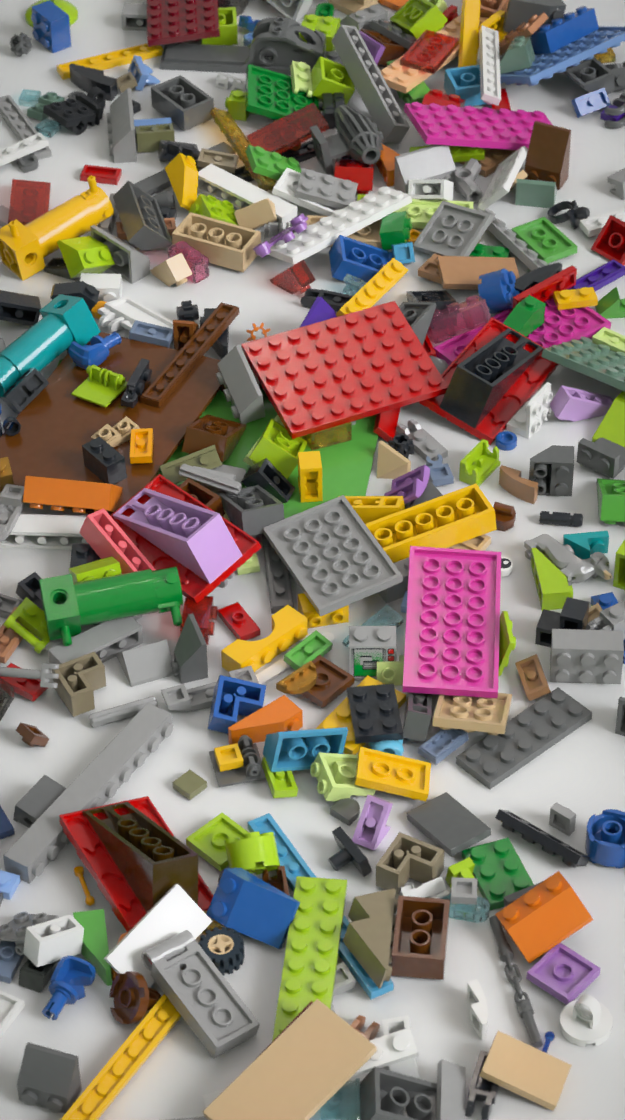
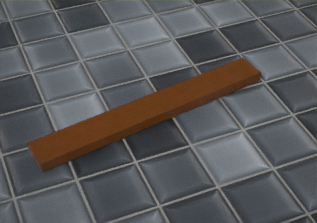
(189, 355)

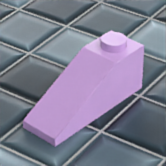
(578, 404)

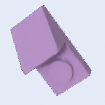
(372, 822)

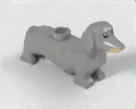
(563, 558)

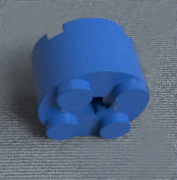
(498, 290)
(606, 838)

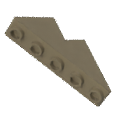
(371, 933)

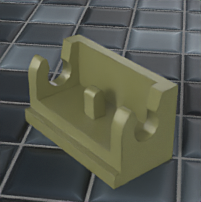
(149, 136)

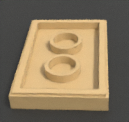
(525, 1070)

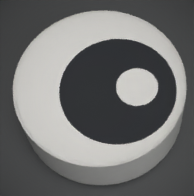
(506, 566)

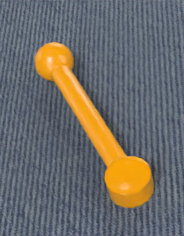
(79, 872)

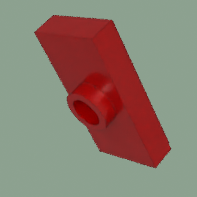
(239, 622)

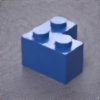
(231, 699)

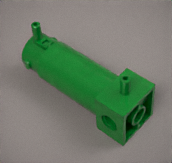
(107, 599)

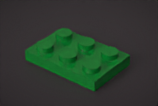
(497, 871)

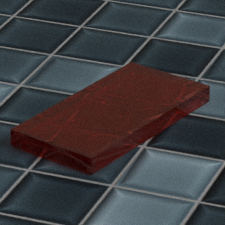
(429, 51)
(289, 130)
(28, 200)

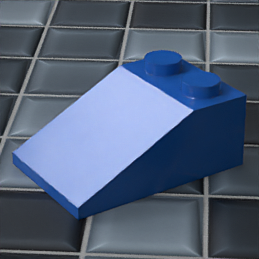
(356, 259)
(252, 907)

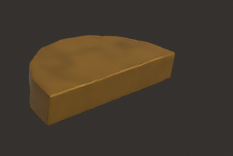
(299, 681)

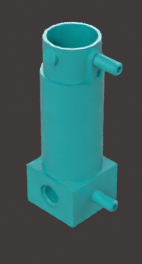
(63, 322)

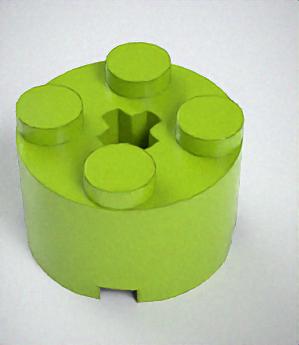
(253, 853)

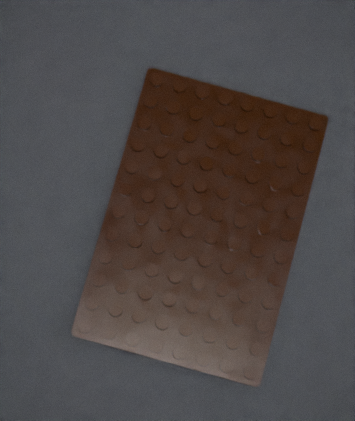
(60, 423)

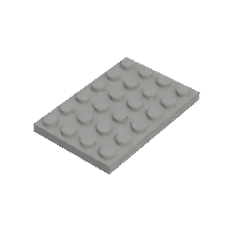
(332, 555)

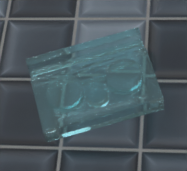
(344, 1103)

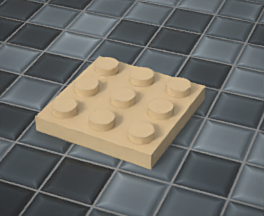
(473, 713)

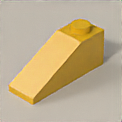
(184, 179)
(375, 507)

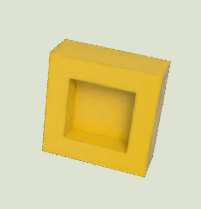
(228, 757)

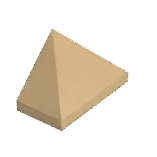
(390, 462)

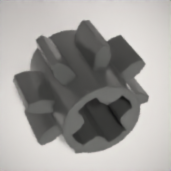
(20, 44)

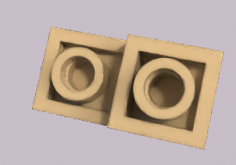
(117, 434)

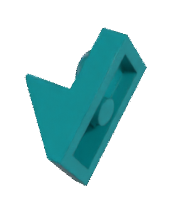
(587, 543)

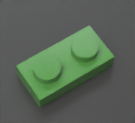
(308, 650)

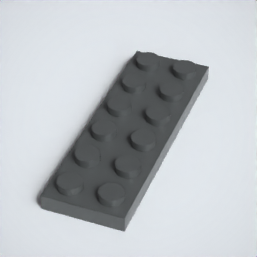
(524, 739)

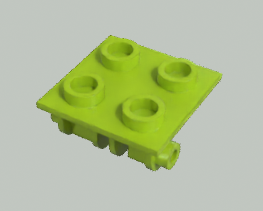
(100, 386)

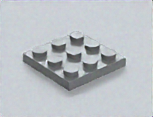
(452, 231)

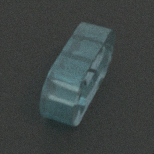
(468, 911)

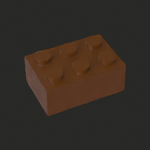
(420, 937)

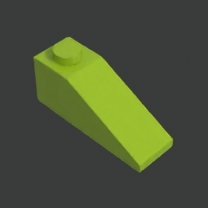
(549, 582)

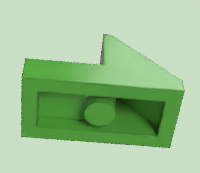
(611, 305)

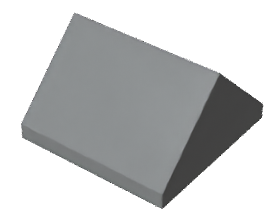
(146, 663)

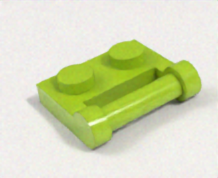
(34, 620)

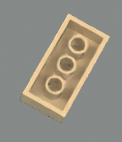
(219, 241)

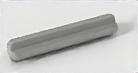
(210, 479)
(120, 712)

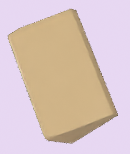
(256, 214)

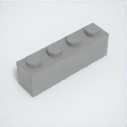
(102, 639)

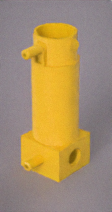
(26, 245)

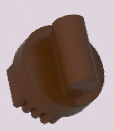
(505, 516)

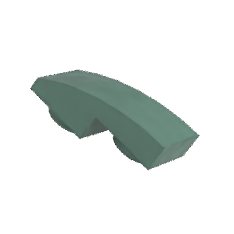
(37, 111)

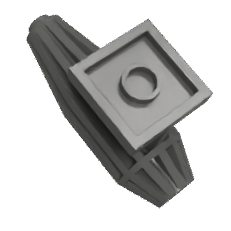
(355, 137)

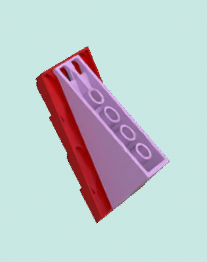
(184, 534)

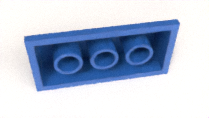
(564, 30)

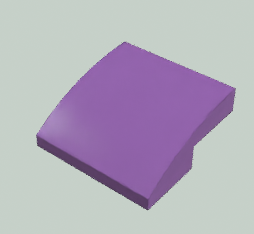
(410, 484)

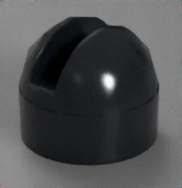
(14, 427)

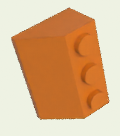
(544, 917)

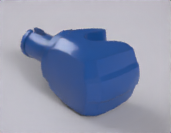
(94, 353)
(68, 984)

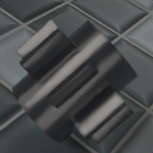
(187, 311)
(402, 444)

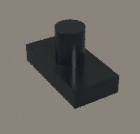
(348, 853)

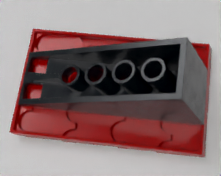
(491, 380)

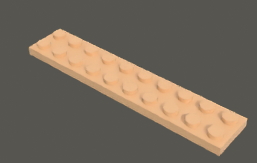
(406, 78)

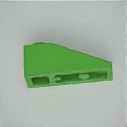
(95, 942)

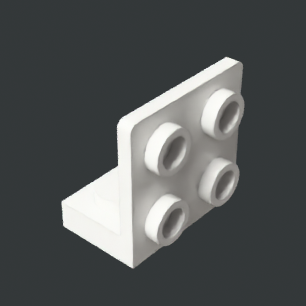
(532, 413)

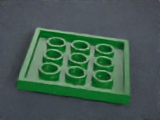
(272, 94)

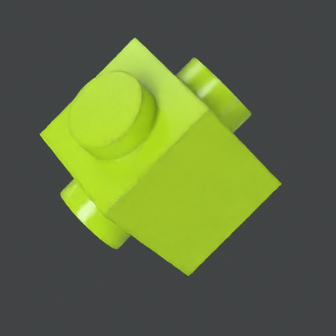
(237, 105)

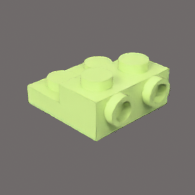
(337, 776)

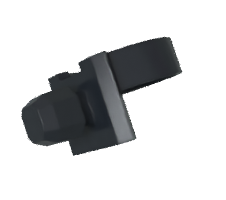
(574, 213)

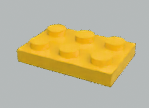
(393, 774)

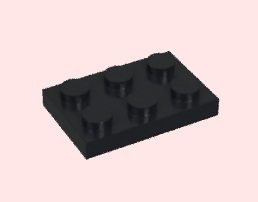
(374, 713)

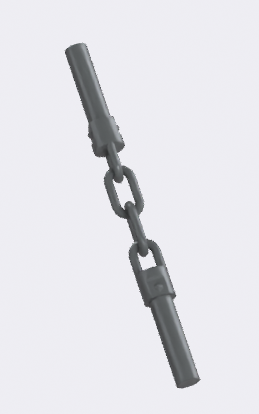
(524, 1006)

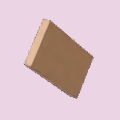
(464, 271)

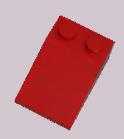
(355, 172)

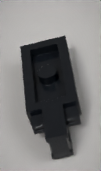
(136, 384)

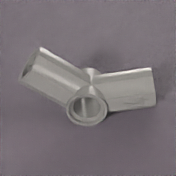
(465, 182)

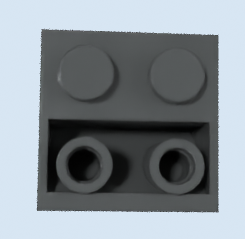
(553, 470)

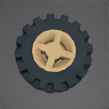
(226, 942)

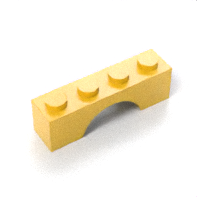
(287, 629)

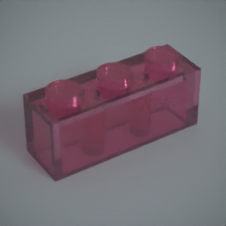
(458, 319)

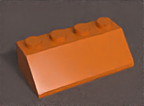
(70, 494)

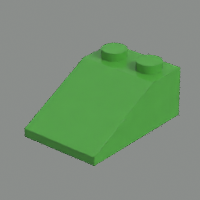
(611, 500)

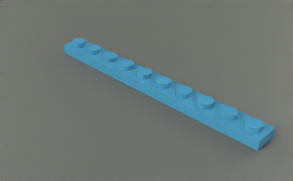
(295, 867)

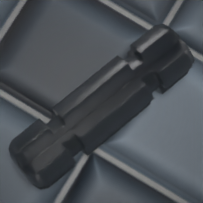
(561, 518)

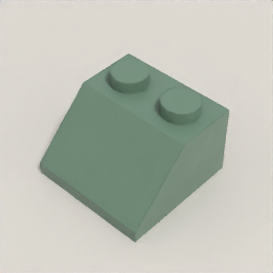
(518, 55)

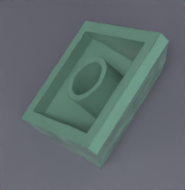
(535, 193)

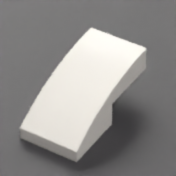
(478, 1008)

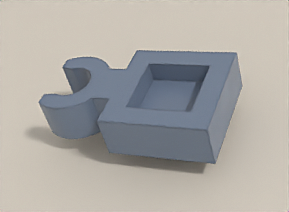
(439, 473)

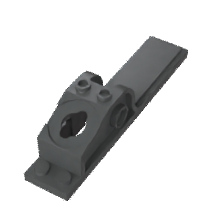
(271, 38)

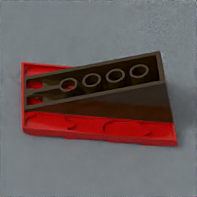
(134, 857)

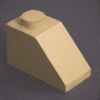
(173, 271)

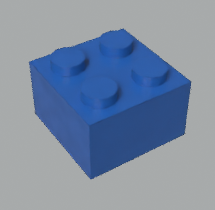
(51, 26)

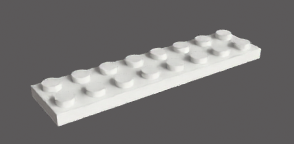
(342, 222)

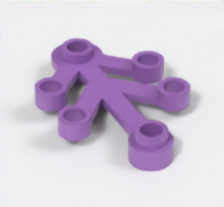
(297, 223)

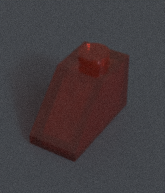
(294, 278)

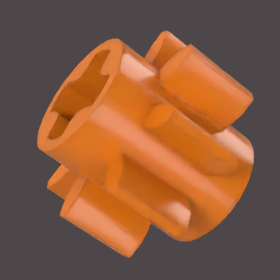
(264, 332)

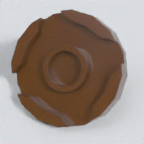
(132, 997)

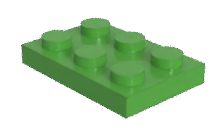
(270, 163)
(545, 240)

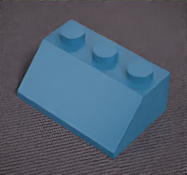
(300, 748)

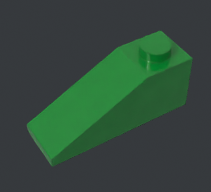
(526, 316)

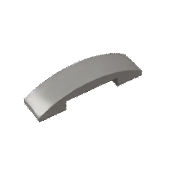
(10, 508)
(200, 697)

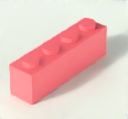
(110, 540)

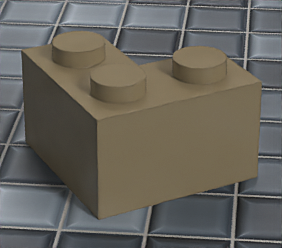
(78, 681)
(408, 859)

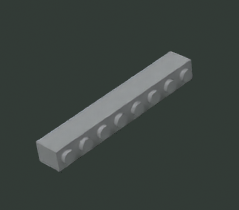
(370, 84)

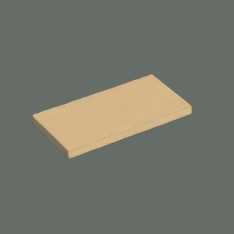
(296, 1070)

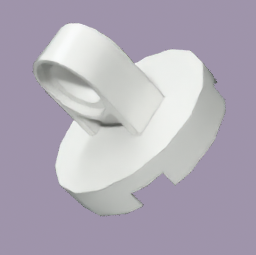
(586, 1021)

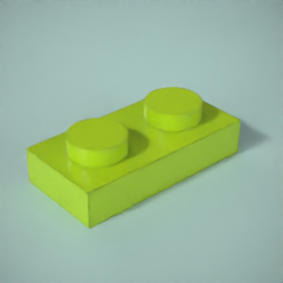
(280, 783)

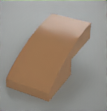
(522, 488)

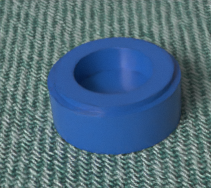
(506, 441)

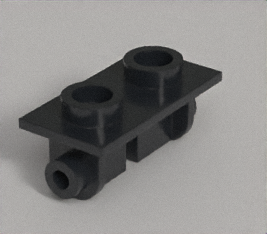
(172, 149)

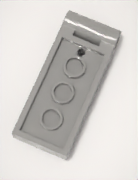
(200, 993)

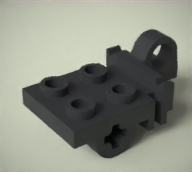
(80, 112)

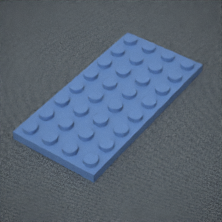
(569, 55)

